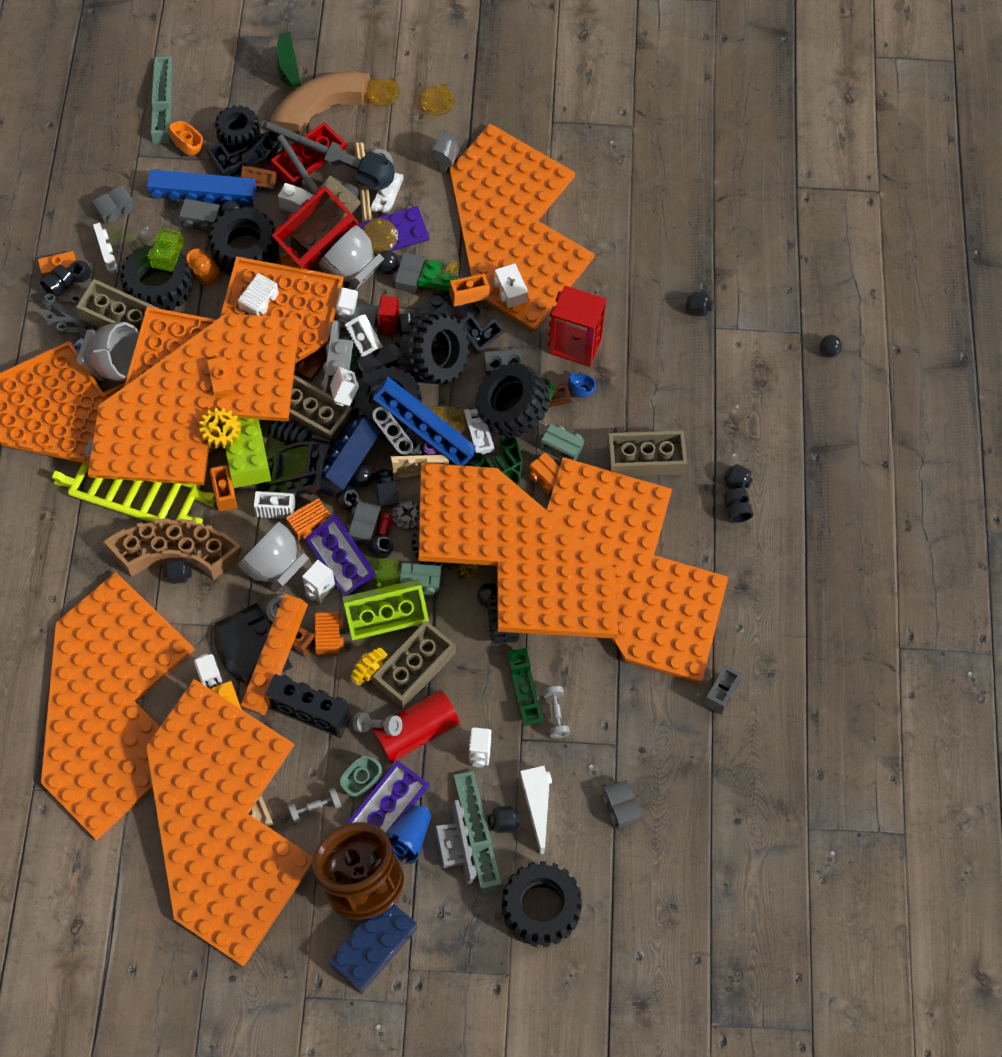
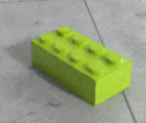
(248, 456)
(385, 609)

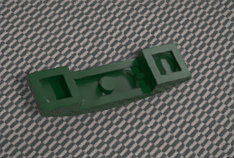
(524, 687)

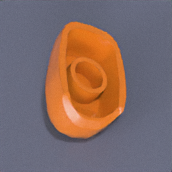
(185, 137)
(202, 267)

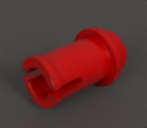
(385, 523)

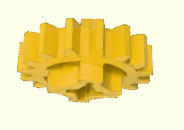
(213, 432)
(368, 666)

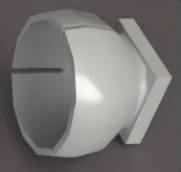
(352, 258)
(109, 351)
(274, 558)

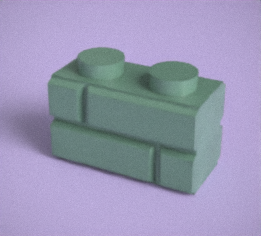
(562, 443)
(427, 574)

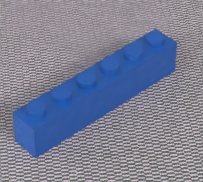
(201, 187)
(424, 422)

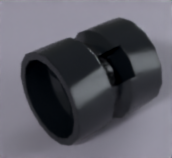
(59, 279)
(738, 505)

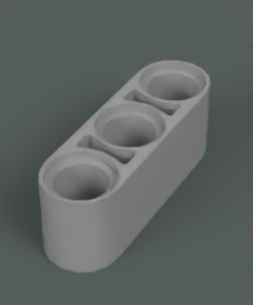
(385, 424)

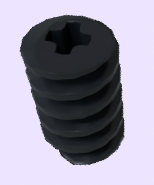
(287, 433)

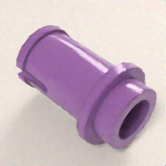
(429, 449)

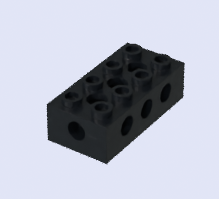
(308, 705)

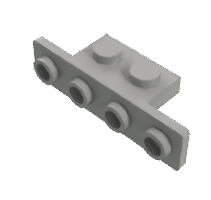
(338, 353)
(453, 843)

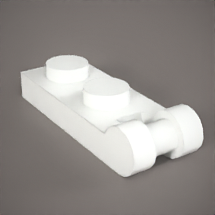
(387, 196)
(106, 248)
(479, 432)

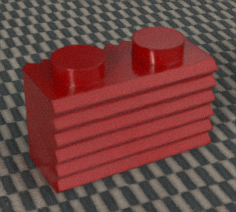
(388, 315)

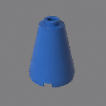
(409, 833)

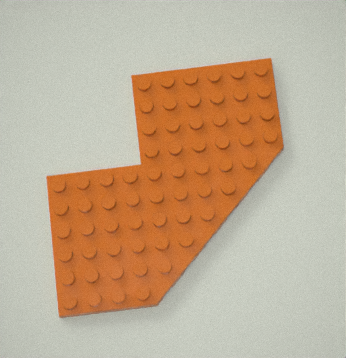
(499, 199)
(301, 295)
(51, 405)
(154, 421)
(544, 571)
(662, 605)
(96, 733)
(220, 862)

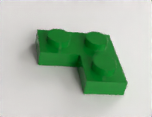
(433, 277)

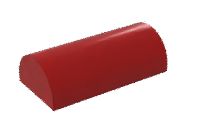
(309, 158)
(420, 725)

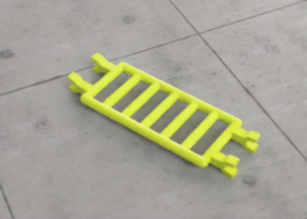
(194, 494)

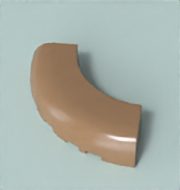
(317, 96)
(170, 539)

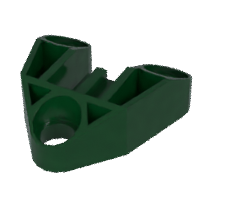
(287, 61)
(512, 456)

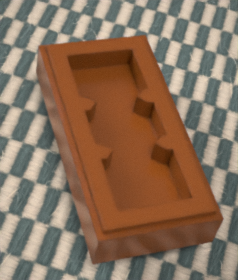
(263, 177)

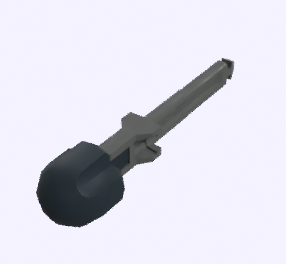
(372, 170)

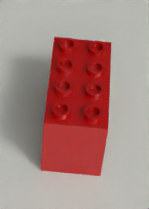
(295, 219)
(582, 310)

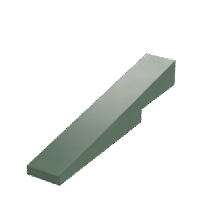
(161, 99)
(478, 833)

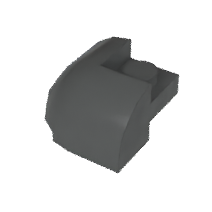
(446, 151)

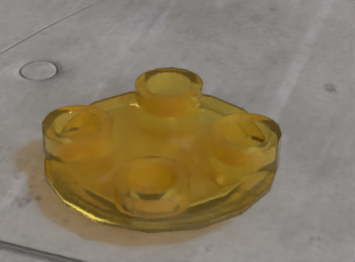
(383, 91)
(438, 99)
(382, 234)
(452, 416)

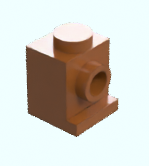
(305, 643)

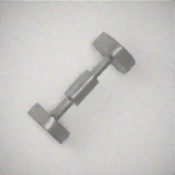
(553, 693)
(391, 725)
(314, 805)

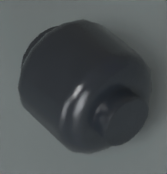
(699, 304)
(738, 477)
(177, 570)
(503, 819)

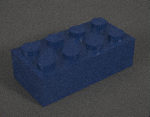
(347, 455)
(372, 947)

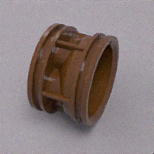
(368, 889)

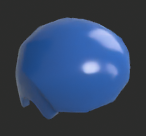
(581, 385)

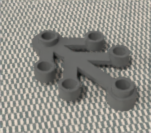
(50, 302)

